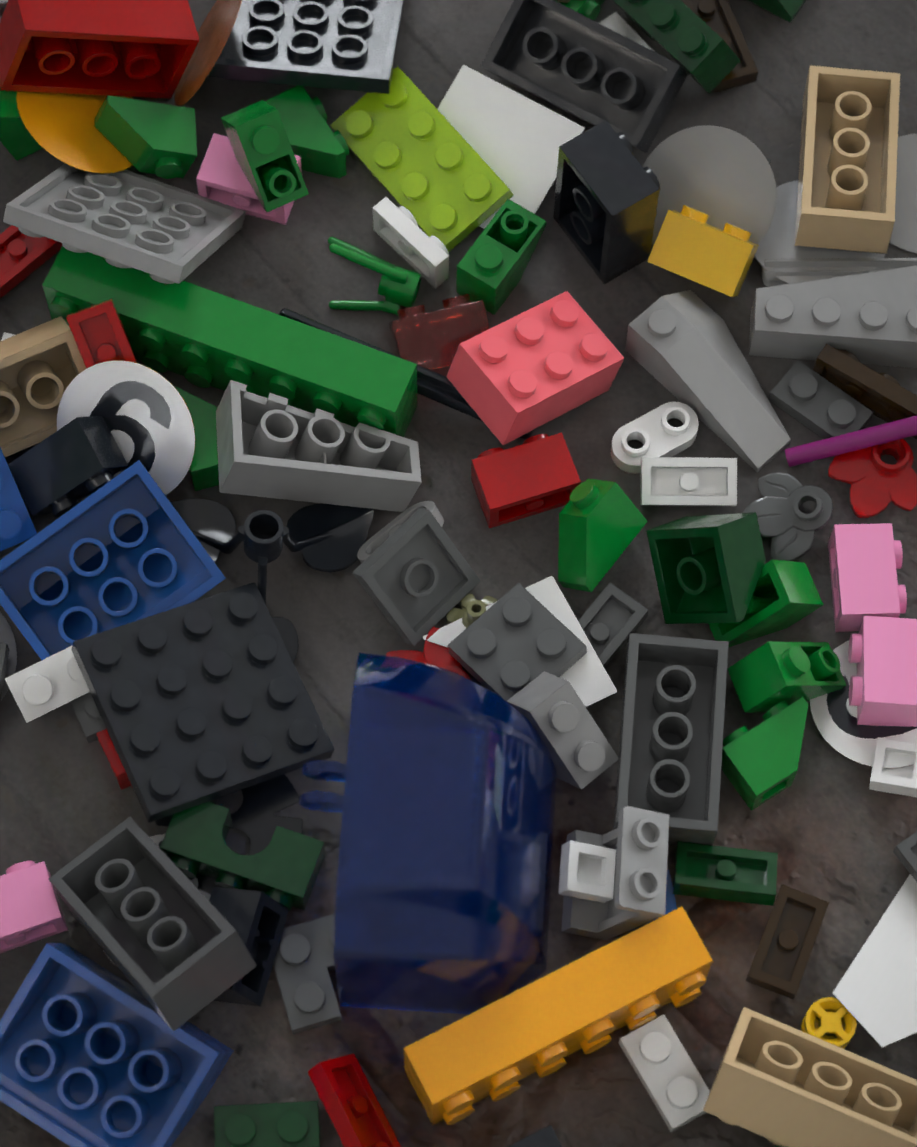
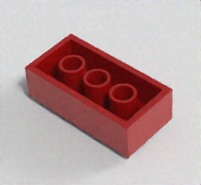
(96, 46)

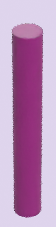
(851, 441)

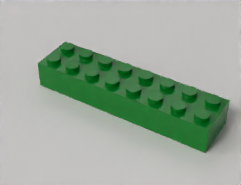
(225, 339)

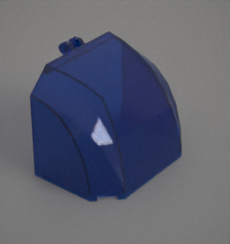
(438, 842)

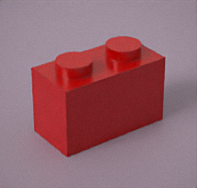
(524, 479)

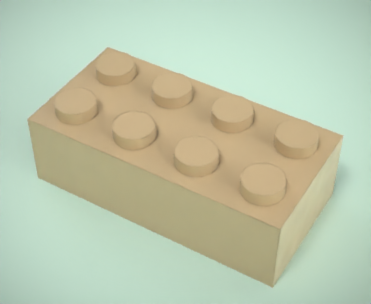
(848, 159)
(809, 1090)

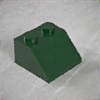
(707, 566)

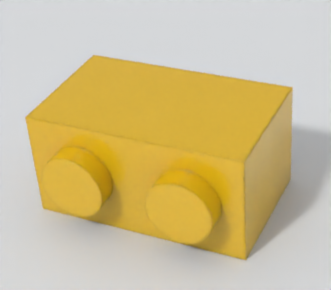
(703, 251)

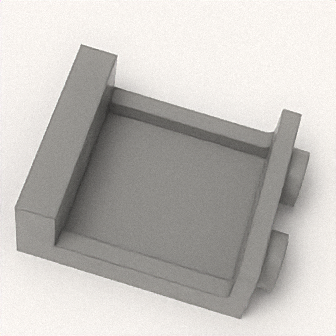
(638, 878)

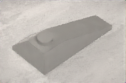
(704, 368)

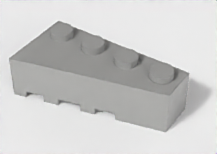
(857, 313)
(310, 456)

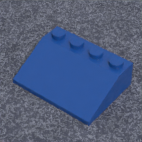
(104, 565)
(98, 1060)

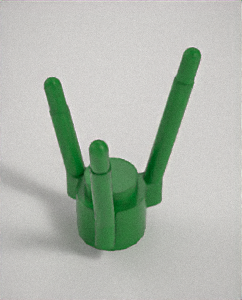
(396, 284)

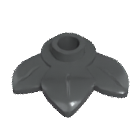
(781, 517)

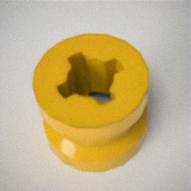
(833, 1020)

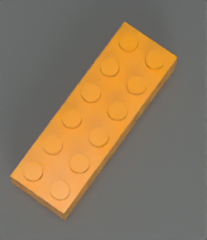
(557, 1017)

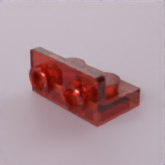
(435, 336)

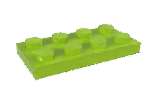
(422, 160)

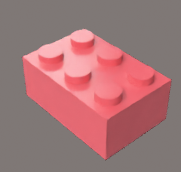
(534, 367)

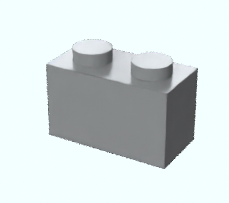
(566, 728)

